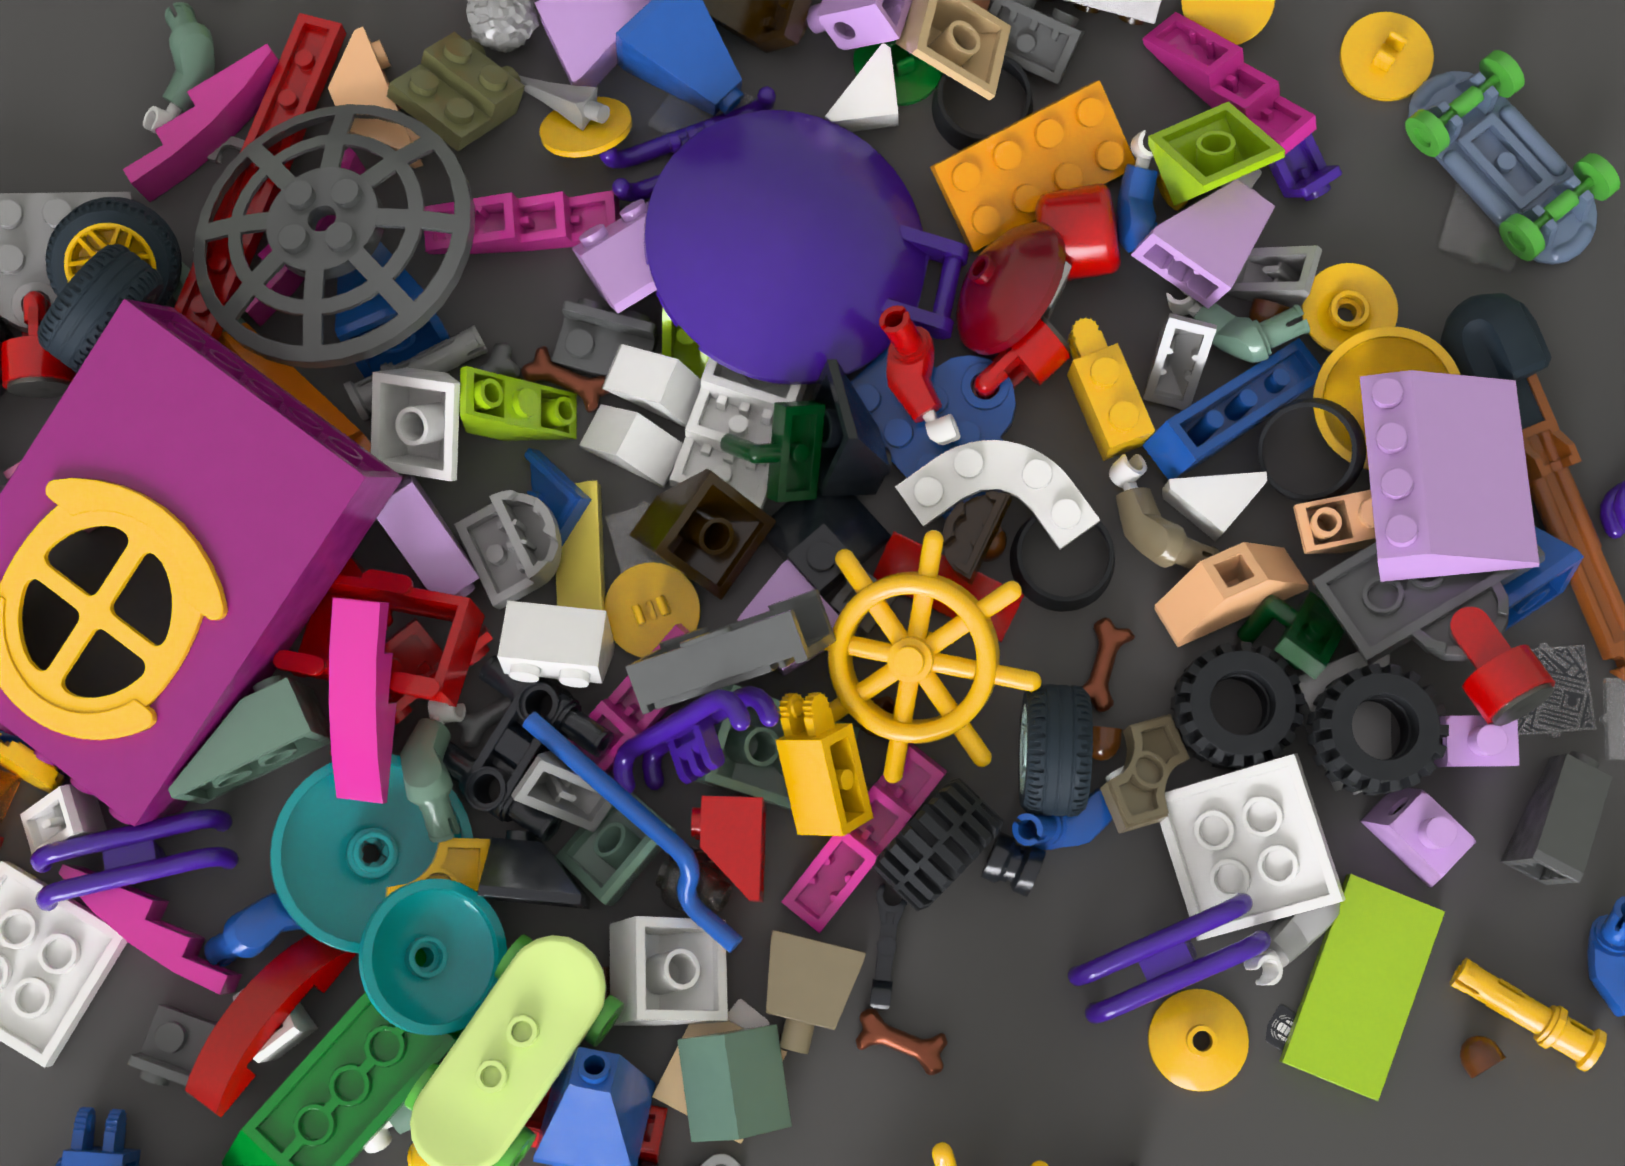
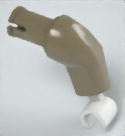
(1142, 523)

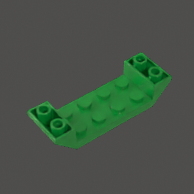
(340, 1092)

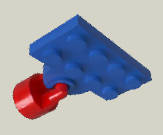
(970, 388)

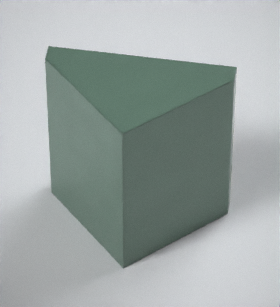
(610, 856)
(734, 1084)

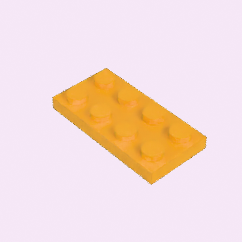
(1051, 150)

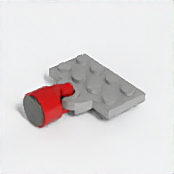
(26, 290)

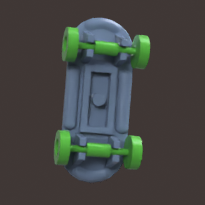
(1505, 164)

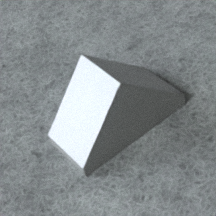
(1278, 274)
(561, 793)

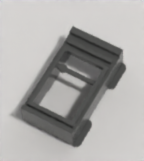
(733, 653)

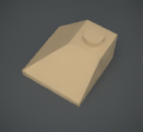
(958, 41)

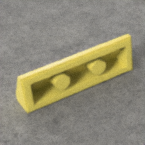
(581, 567)

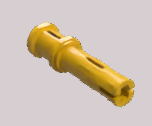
(1549, 1024)

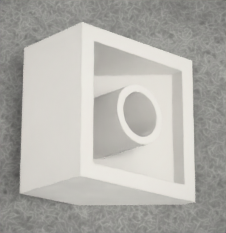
(416, 422)
(555, 643)
(667, 972)

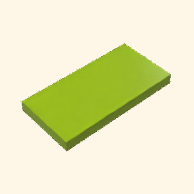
(1362, 987)

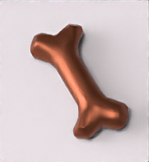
(543, 369)
(1110, 641)
(877, 1032)

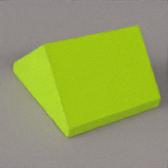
(1210, 151)

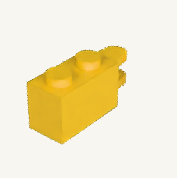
(1106, 392)
(821, 768)

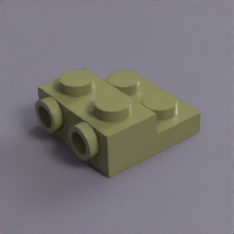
(458, 91)

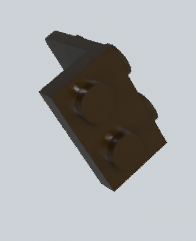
(762, 23)

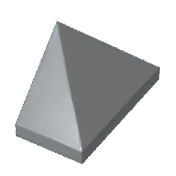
(1178, 361)

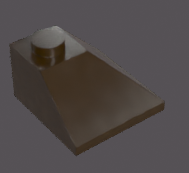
(704, 530)

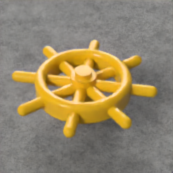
(917, 656)

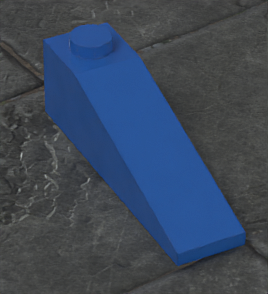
(1232, 410)

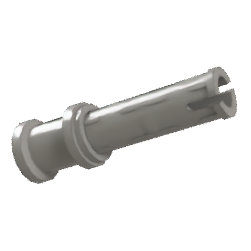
(440, 358)

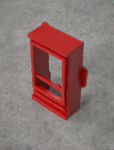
(398, 591)

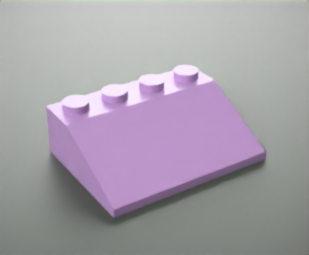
(1447, 475)

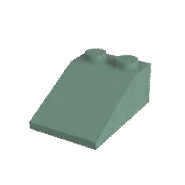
(254, 739)
(751, 760)

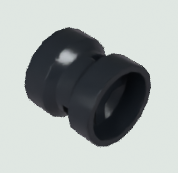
(1011, 863)

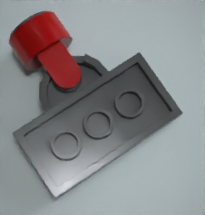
(1448, 619)

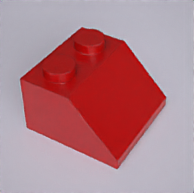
(734, 839)

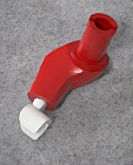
(910, 374)

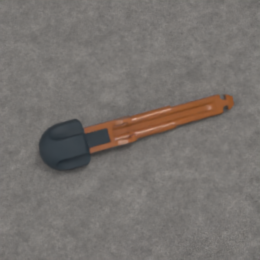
(1503, 341)

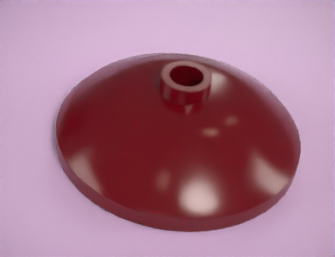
(1010, 287)

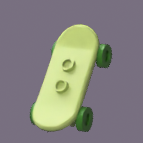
(511, 1054)

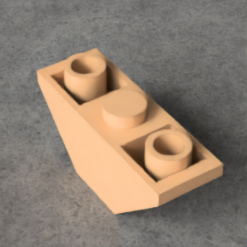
(363, 82)
(1336, 523)
(1227, 589)

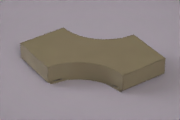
(1138, 792)

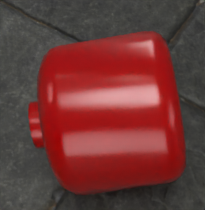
(1087, 227)

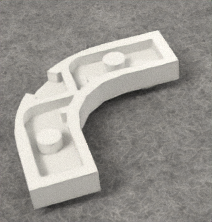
(1002, 468)

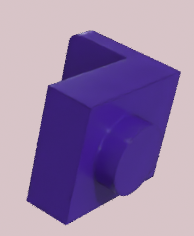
(1304, 172)

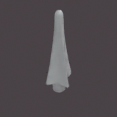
(571, 101)

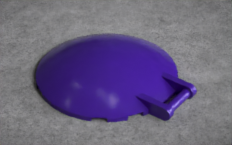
(788, 245)

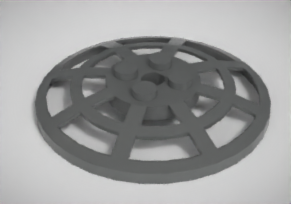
(343, 245)

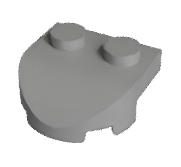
(512, 545)

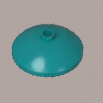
(461, 950)

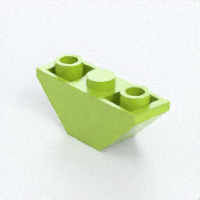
(515, 408)

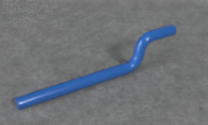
(646, 822)

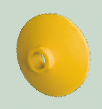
(1353, 288)
(1173, 1033)

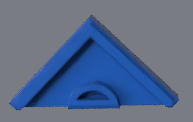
(556, 491)

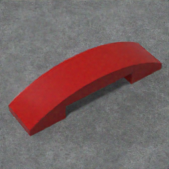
(254, 1017)

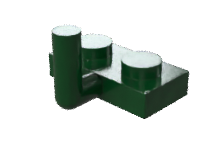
(792, 451)
(1309, 632)

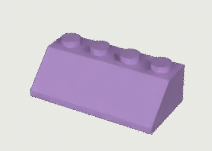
(616, 258)

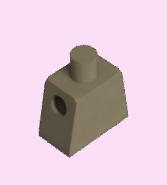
(808, 985)

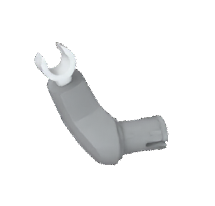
(1289, 939)

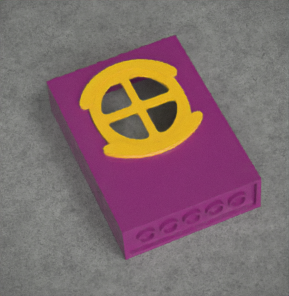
(235, 497)

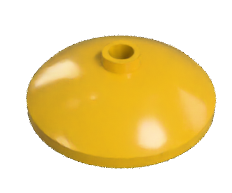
(1365, 354)

